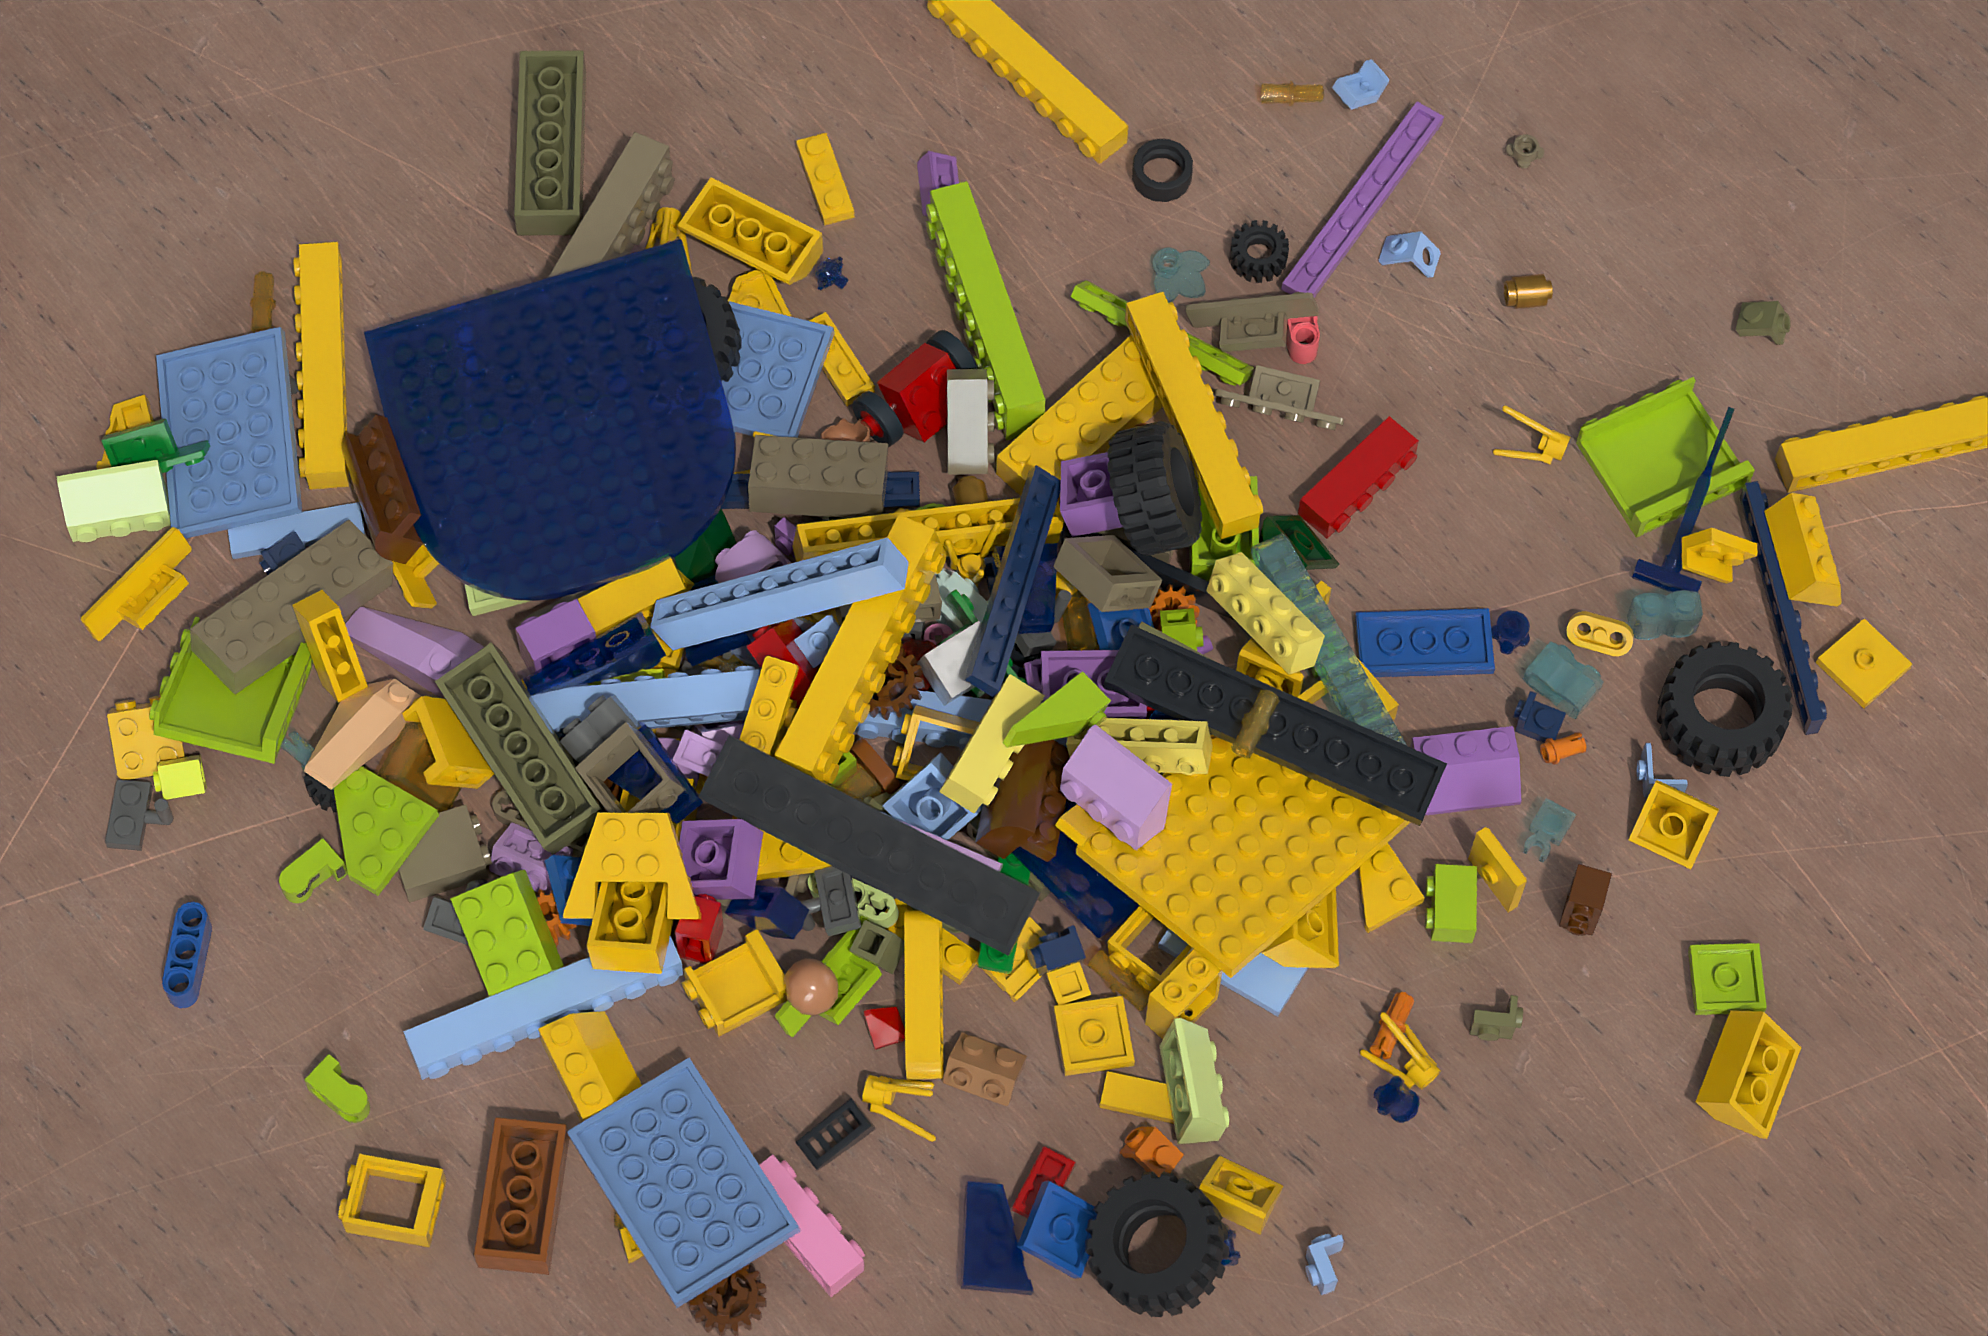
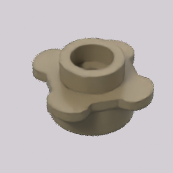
(1527, 143)

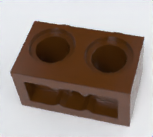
(1585, 900)

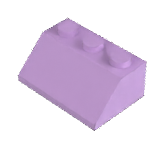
(1116, 788)

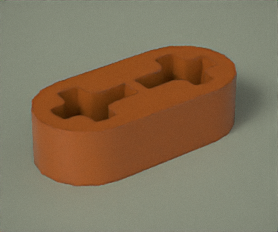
(874, 766)

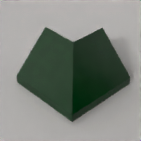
(1304, 541)
(699, 558)

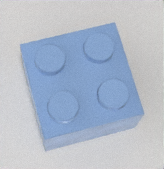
(924, 806)

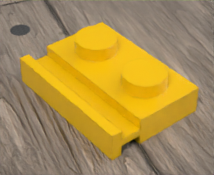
(1022, 973)

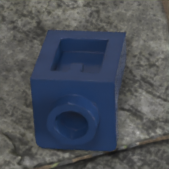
(281, 553)
(1538, 719)

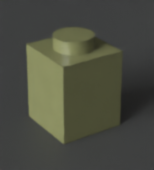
(878, 947)

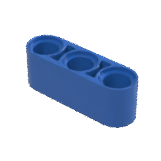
(191, 969)

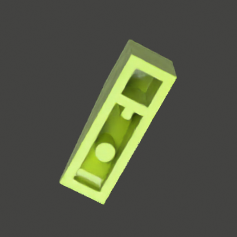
(1063, 714)

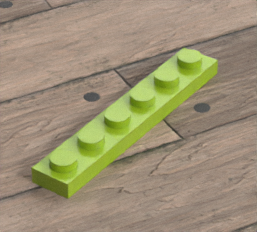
(1211, 358)

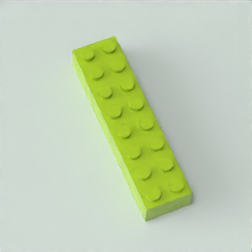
(984, 307)

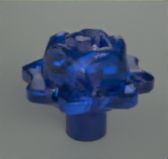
(830, 273)

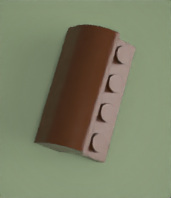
(383, 490)
(1027, 803)

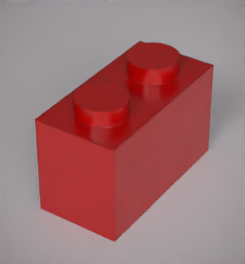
(700, 938)

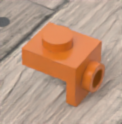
(1151, 1150)

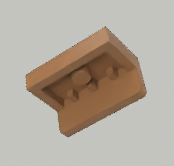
(984, 1069)

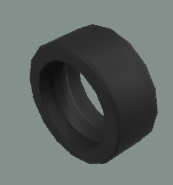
(1161, 190)

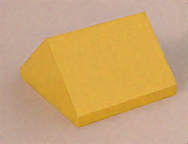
(1673, 824)
(1240, 1194)

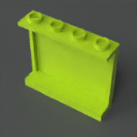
(1655, 454)
(206, 713)

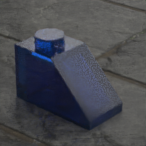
(770, 912)

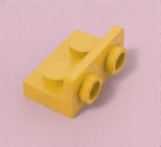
(1714, 553)

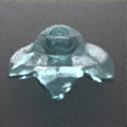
(1183, 277)

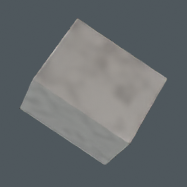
(948, 664)

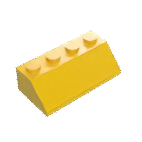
(753, 232)

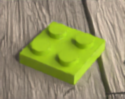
(1726, 978)

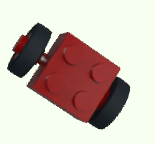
(914, 392)

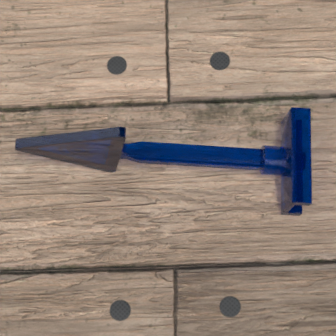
(1668, 574)

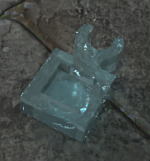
(1549, 826)

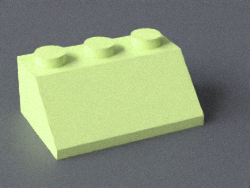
(114, 501)
(1193, 1083)

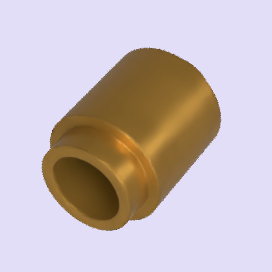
(1527, 291)
(970, 491)

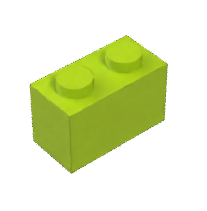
(1452, 903)

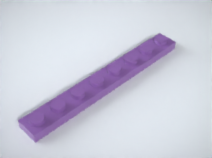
(1363, 201)

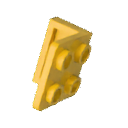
(133, 742)

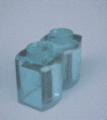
(1671, 615)
(1563, 679)

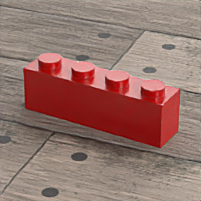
(1358, 478)

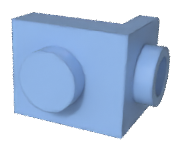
(1362, 87)
(1319, 1268)

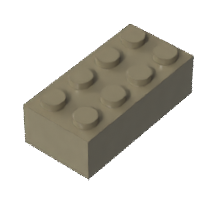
(817, 477)

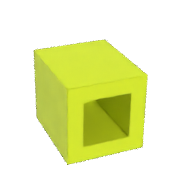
(180, 777)

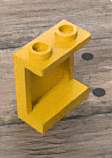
(456, 754)
(737, 985)

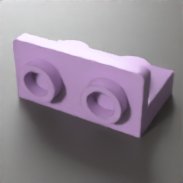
(521, 850)

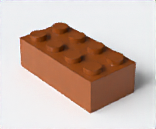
(522, 1196)

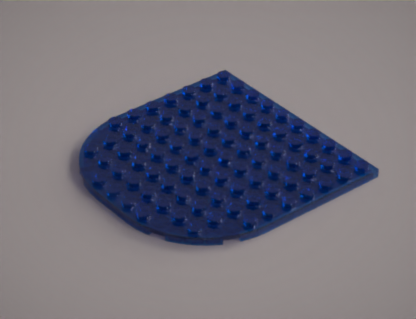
(561, 426)

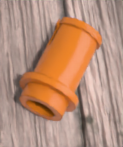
(1563, 747)

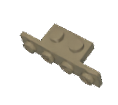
(1252, 321)
(1284, 393)

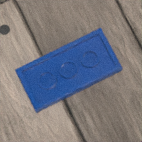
(1425, 642)

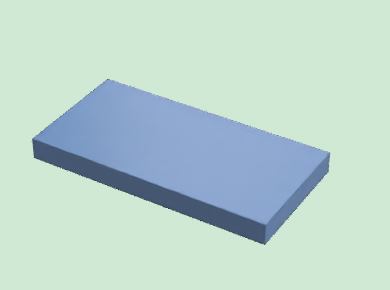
(1259, 981)

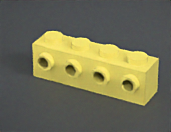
(1265, 613)
(1161, 744)
(985, 754)

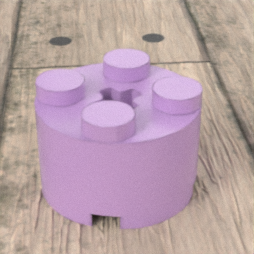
(748, 557)

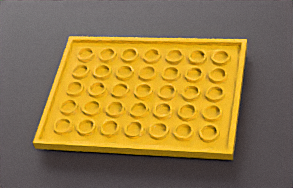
(1242, 854)

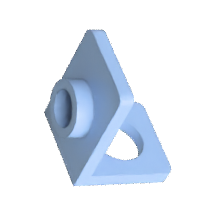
(1409, 248)
(818, 640)
(1645, 773)

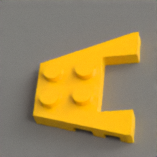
(632, 850)

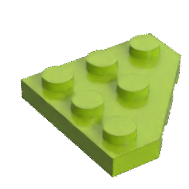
(378, 827)

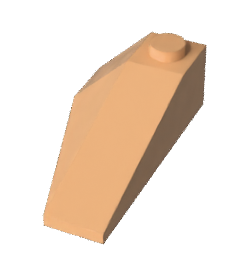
(360, 730)

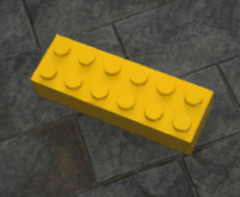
(1085, 419)
(631, 919)

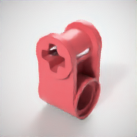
(1303, 330)

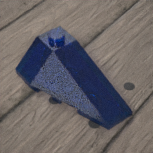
(612, 654)

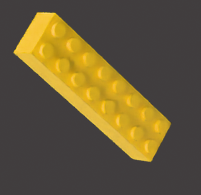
(859, 658)

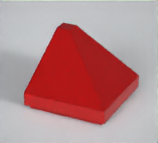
(884, 1026)

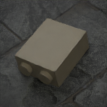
(446, 856)

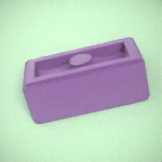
(935, 172)

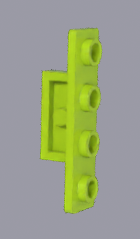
(854, 980)

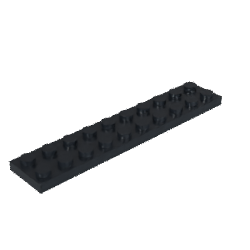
(1298, 731)
(869, 845)

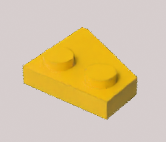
(1386, 889)

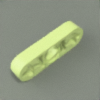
(878, 899)

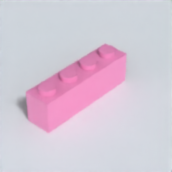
(819, 1244)

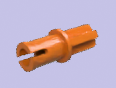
(1398, 1012)

